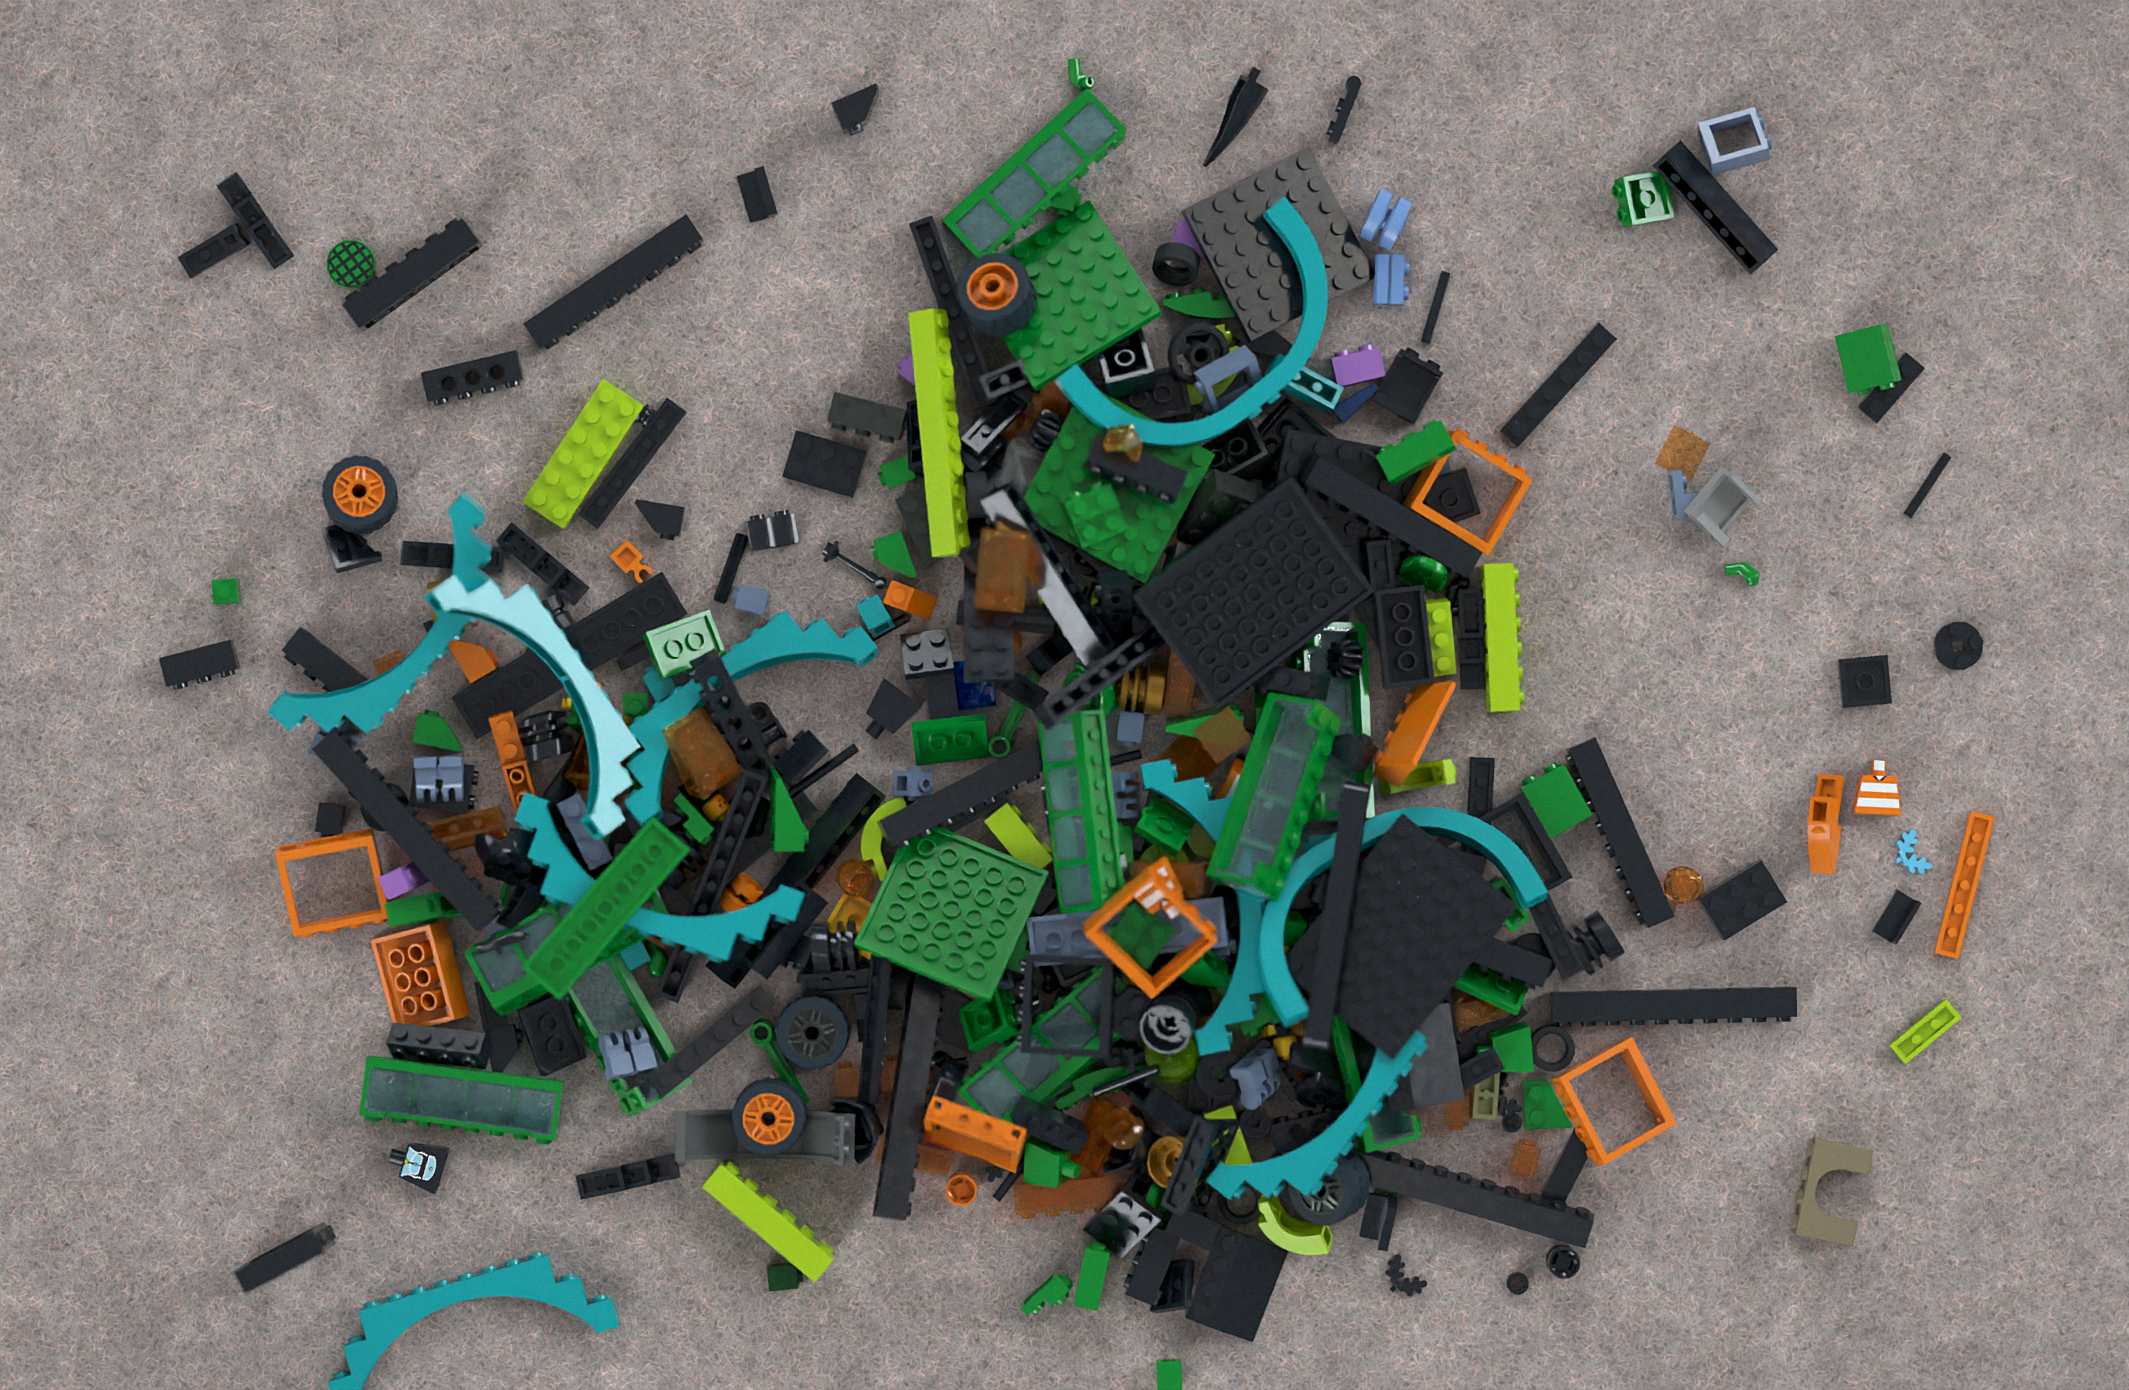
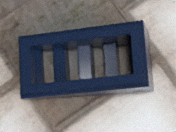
(1349, 406)

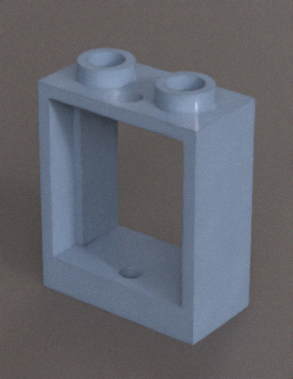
(1739, 159)
(1222, 368)

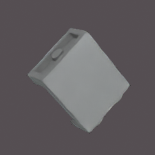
(1720, 503)

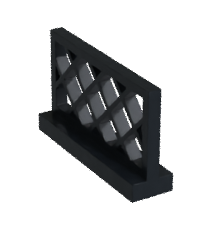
(1031, 620)
(1195, 1154)

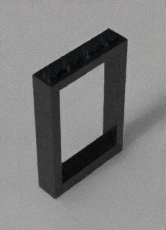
(1537, 833)

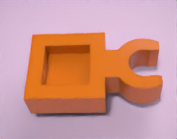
(629, 559)

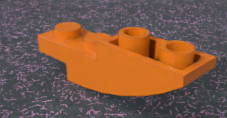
(512, 757)
(1823, 824)

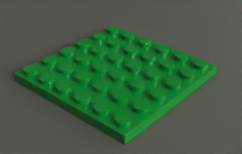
(1083, 295)
(1147, 520)
(952, 911)

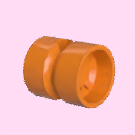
(742, 892)
(961, 1189)

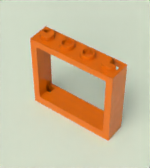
(1429, 474)
(324, 846)
(1177, 965)
(1646, 1084)
(974, 1134)

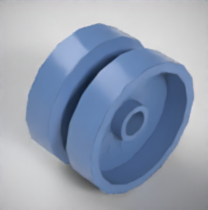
(1386, 219)

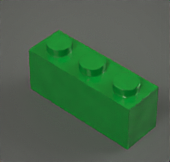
(1415, 451)

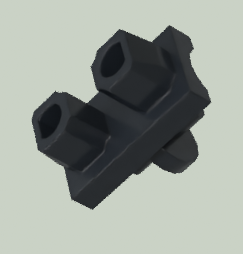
(1126, 1055)

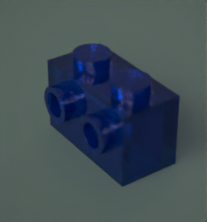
(972, 694)

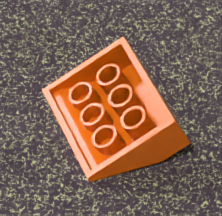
(1412, 731)
(421, 976)

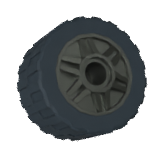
(807, 1051)
(1339, 1197)

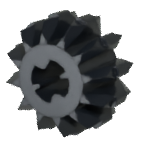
(1044, 430)
(1345, 658)

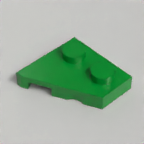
(1542, 1107)

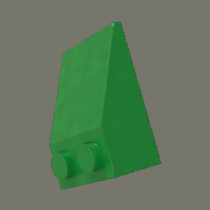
(1186, 724)
(786, 827)

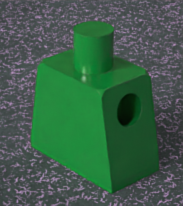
(1513, 1047)
(1047, 1164)

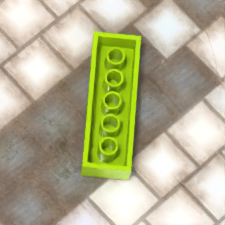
(583, 454)
(1500, 639)
(769, 1221)

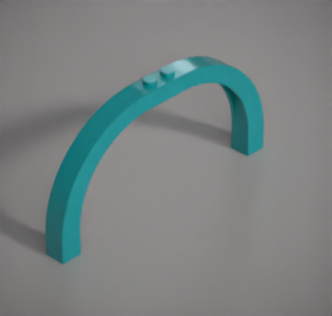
(1313, 276)
(1435, 821)

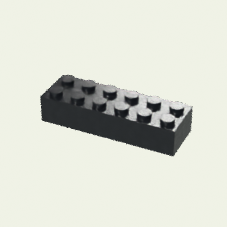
(412, 274)

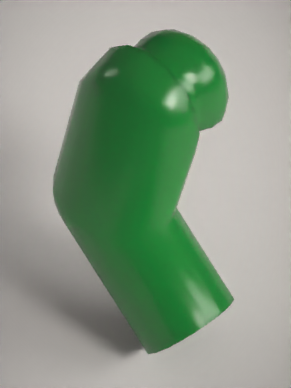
(1077, 78)
(1745, 570)
(658, 960)

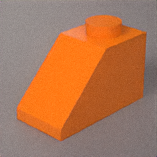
(910, 600)
(474, 659)

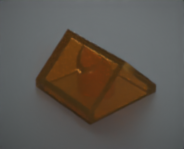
(1189, 759)

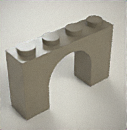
(1825, 1157)

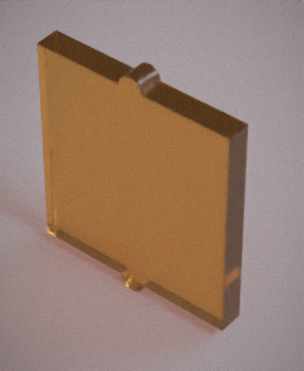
(1682, 452)
(1222, 734)

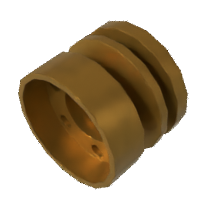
(1143, 688)
(1163, 1158)

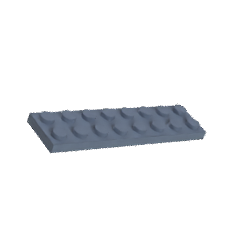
(1066, 936)

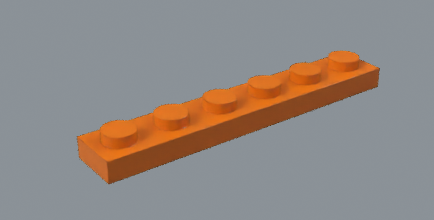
(1963, 884)

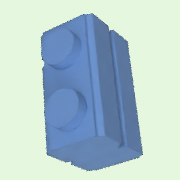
(1389, 280)

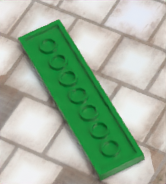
(606, 908)

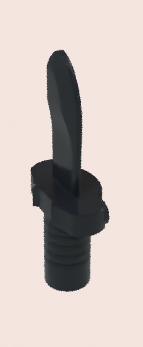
(496, 943)

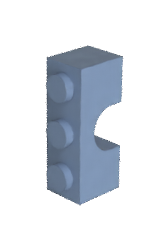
(594, 851)

